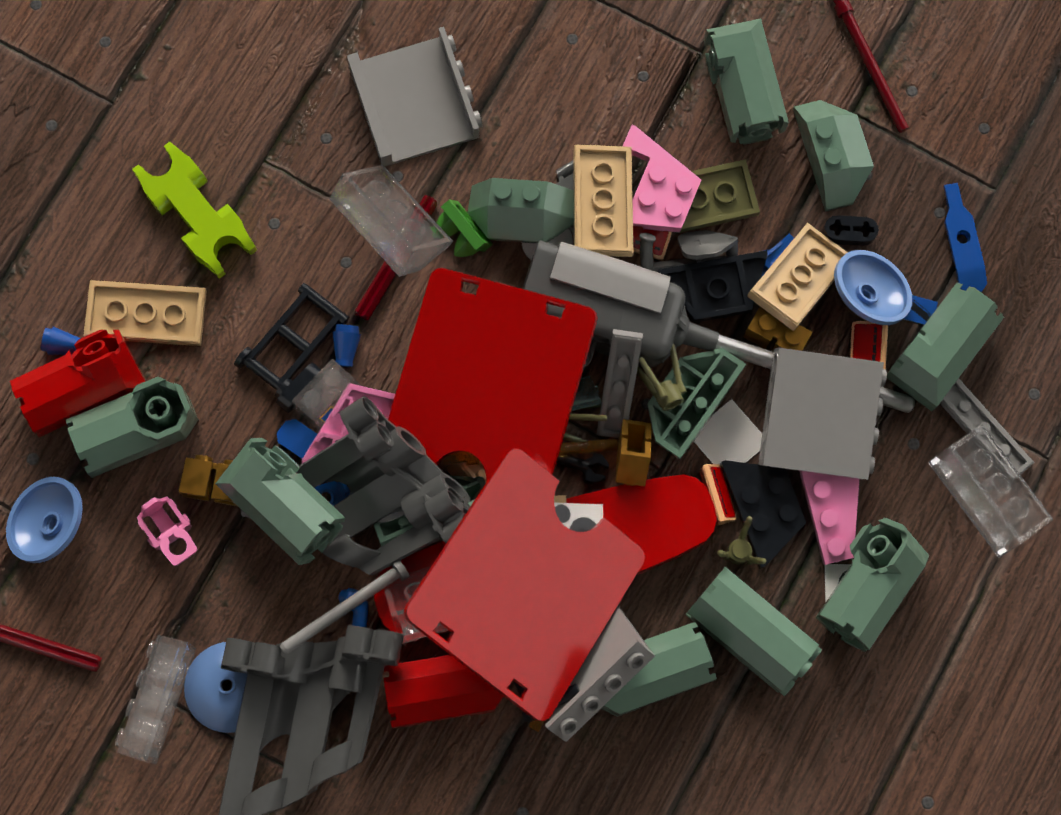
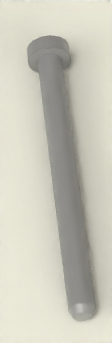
(344, 607)

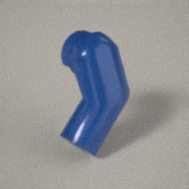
(360, 613)

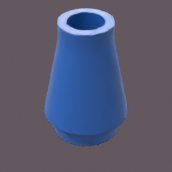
(58, 341)
(345, 344)

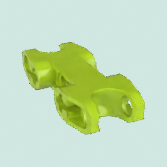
(208, 228)

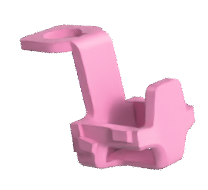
(169, 531)

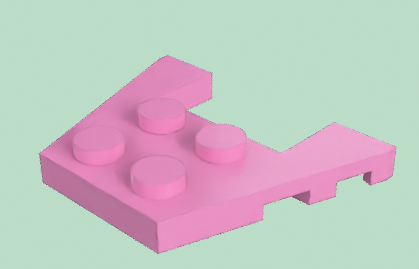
(664, 188)
(334, 428)

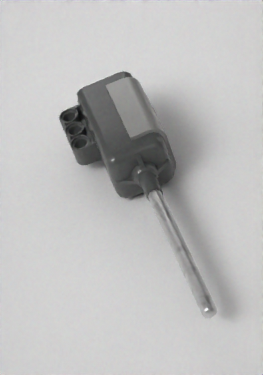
(638, 302)

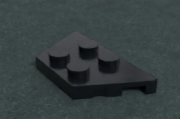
(719, 285)
(770, 501)

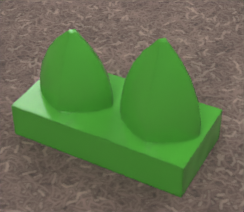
(457, 219)

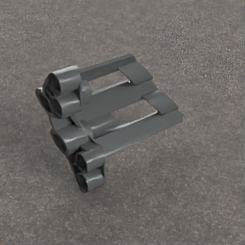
(385, 476)
(297, 698)

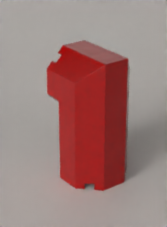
(77, 382)
(436, 691)

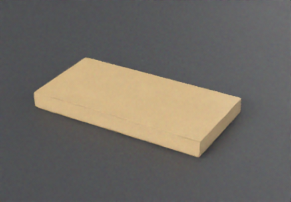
(603, 199)
(798, 277)
(147, 312)

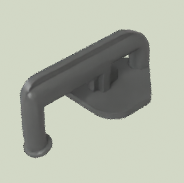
(695, 246)

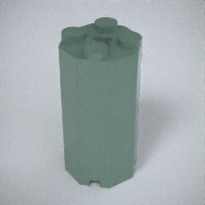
(754, 631)

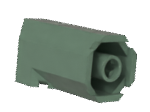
(745, 81)
(945, 345)
(132, 425)
(281, 501)
(875, 584)
(678, 666)

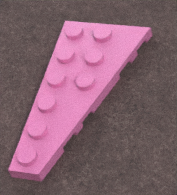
(833, 513)

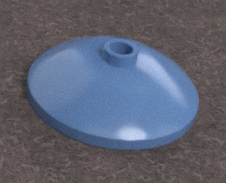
(873, 287)
(44, 519)
(204, 691)

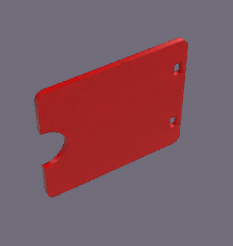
(491, 370)
(523, 587)

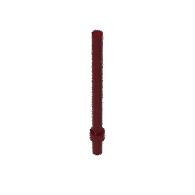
(844, 10)

